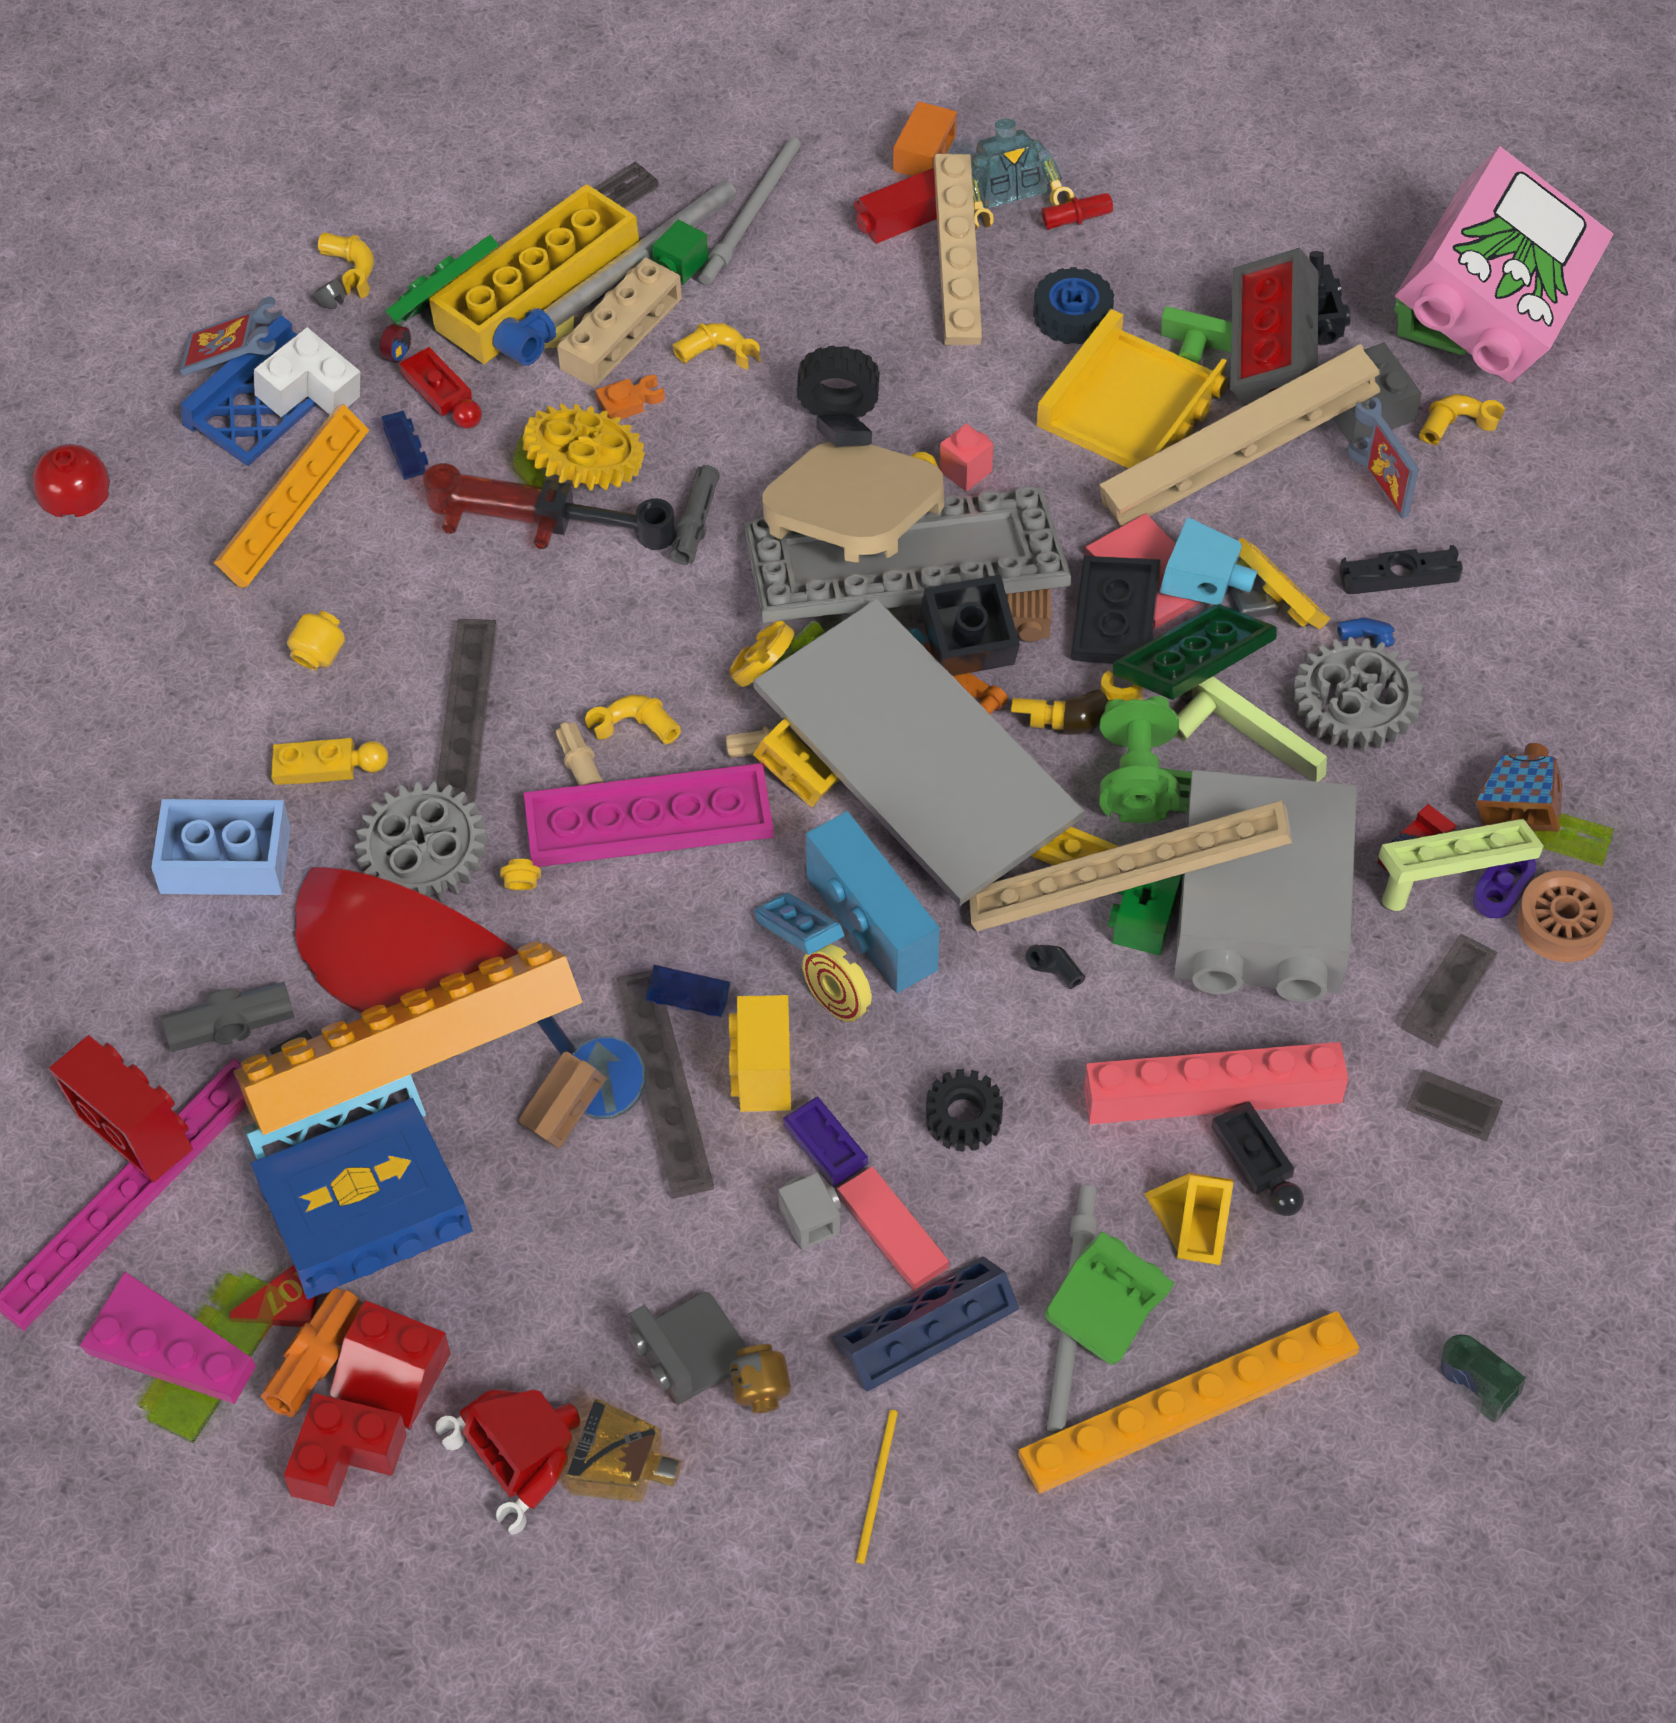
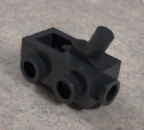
(1332, 313)

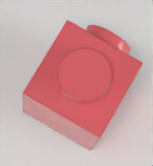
(966, 457)

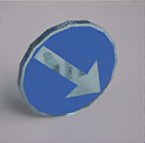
(624, 1075)

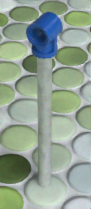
(527, 338)

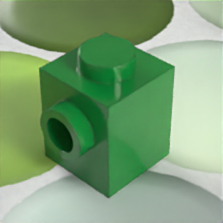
(681, 250)

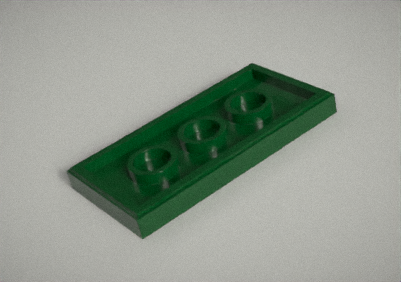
(1194, 651)

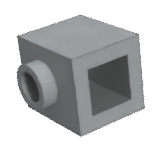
(810, 1210)

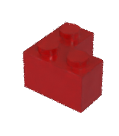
(338, 1436)

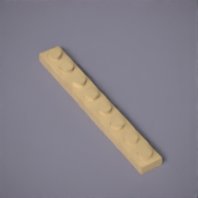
(1131, 865)

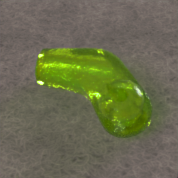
(525, 468)

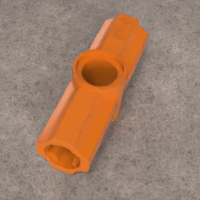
(311, 1353)

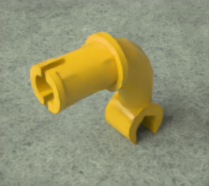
(355, 252)
(711, 336)
(1450, 407)
(643, 708)

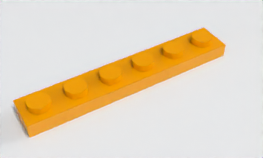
(291, 496)

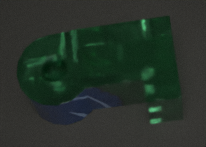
(1483, 1372)

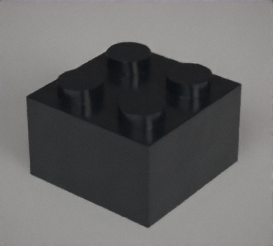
(970, 625)

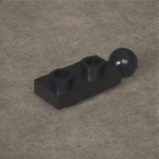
(1259, 1157)

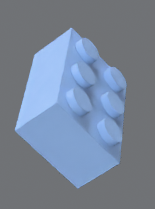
(221, 847)

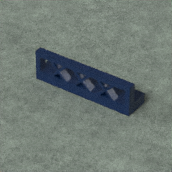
(927, 1322)

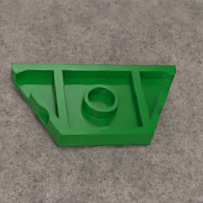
(445, 272)

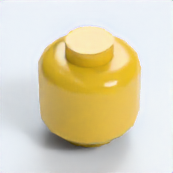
(316, 640)

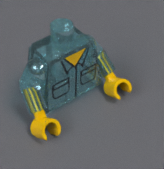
(1012, 169)

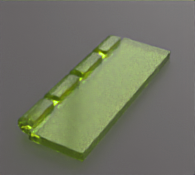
(186, 1410)

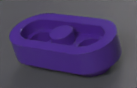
(1503, 886)

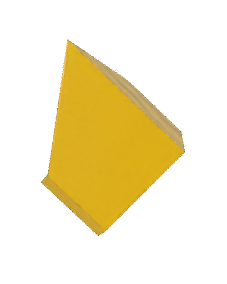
(1194, 1214)

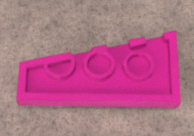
(163, 1341)

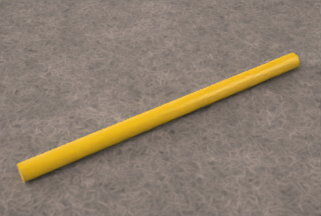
(876, 1488)

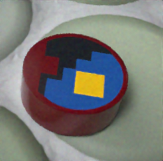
(395, 342)

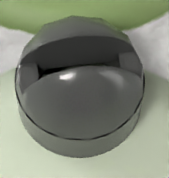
(329, 293)

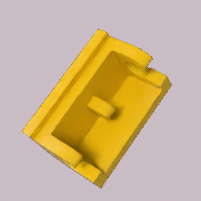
(795, 764)

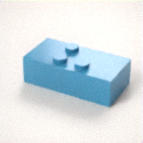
(872, 902)

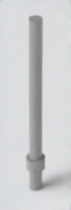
(722, 253)
(1082, 1231)

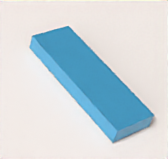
(798, 923)

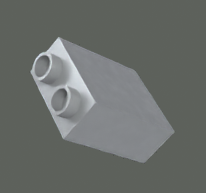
(1277, 912)

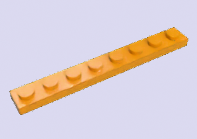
(1187, 1402)

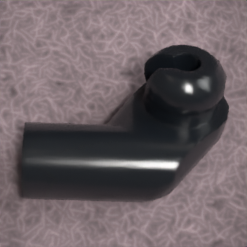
(1056, 961)

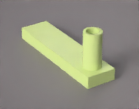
(1218, 698)
(1454, 854)

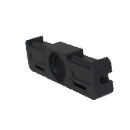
(1425, 570)

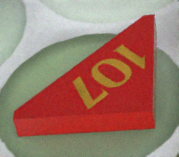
(293, 1312)

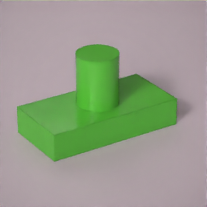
(1196, 332)

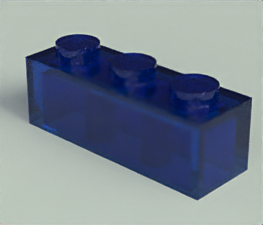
(404, 444)
(687, 991)

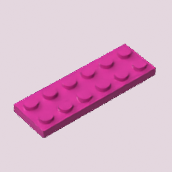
(648, 815)

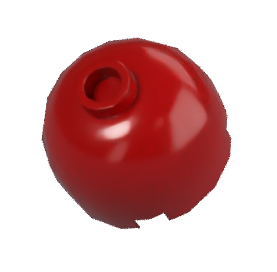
(70, 481)

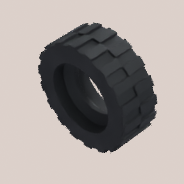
(840, 364)

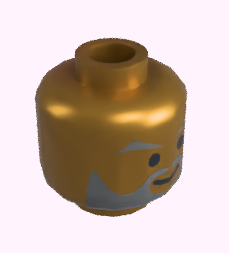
(759, 1378)

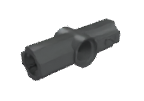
(227, 1016)

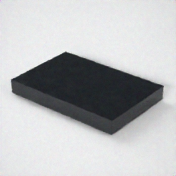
(1114, 607)

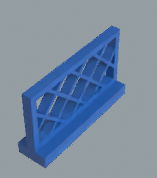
(225, 385)

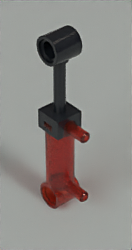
(548, 506)

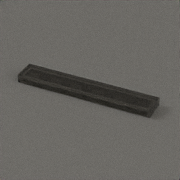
(467, 706)
(666, 1089)

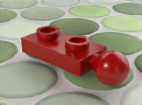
(441, 387)

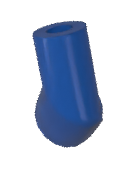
(1367, 627)

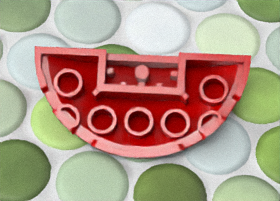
(382, 939)

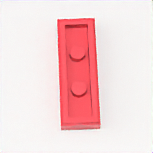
(893, 1228)

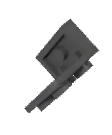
(686, 1345)

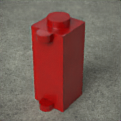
(898, 207)

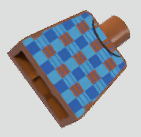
(1523, 789)

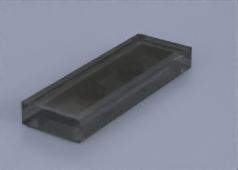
(1449, 990)

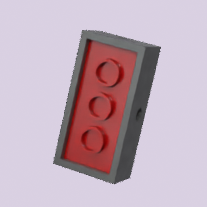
(1273, 323)

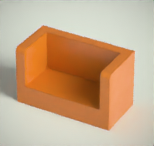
(926, 133)

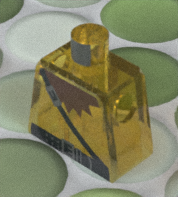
(619, 1457)

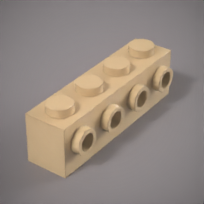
(619, 322)

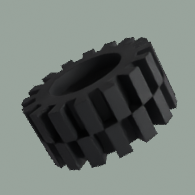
(966, 1088)

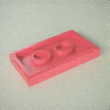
(1144, 540)

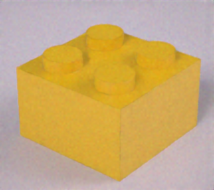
(760, 1053)

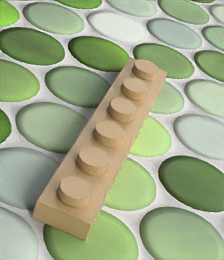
(957, 249)

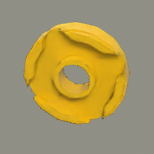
(763, 654)

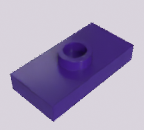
(825, 1141)

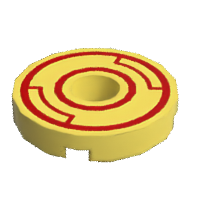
(836, 983)

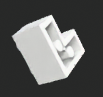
(306, 369)

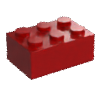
(122, 1107)

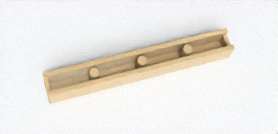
(1241, 437)

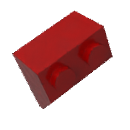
(389, 1362)

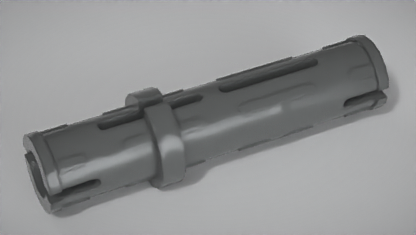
(692, 526)

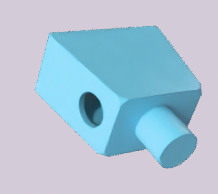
(1205, 565)

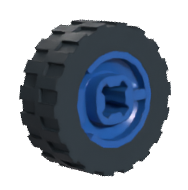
(1071, 304)

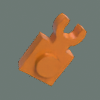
(625, 399)

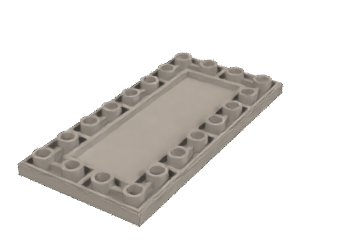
(967, 541)
(918, 751)

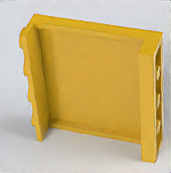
(1128, 395)

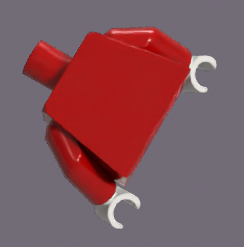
(518, 1441)

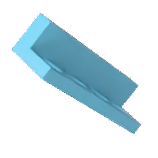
(257, 1139)

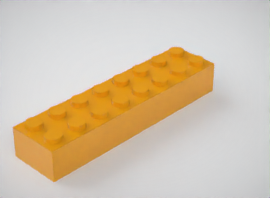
(406, 1036)

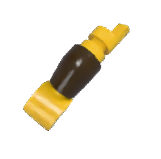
(1079, 713)

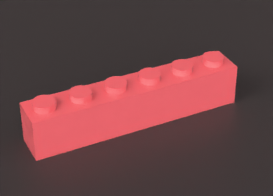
(1215, 1082)

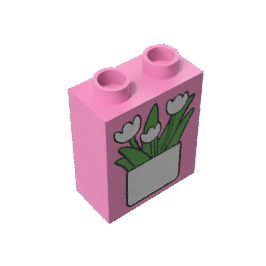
(1504, 266)

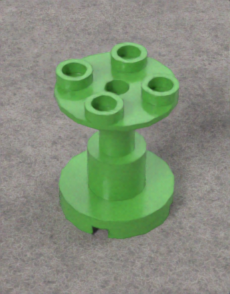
(1139, 787)

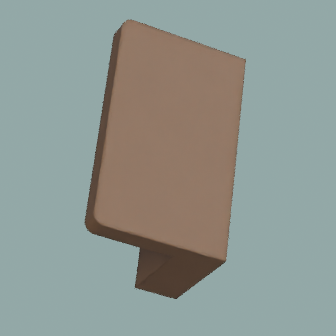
(562, 1099)

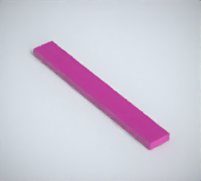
(116, 1207)

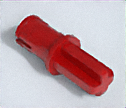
(1077, 210)

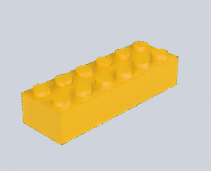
(533, 269)

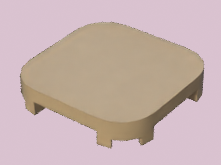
(853, 497)

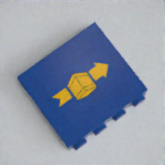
(361, 1197)

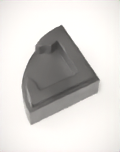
(1253, 603)

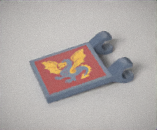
(229, 339)
(1385, 458)

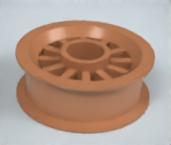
(1572, 896)

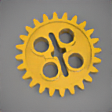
(583, 446)

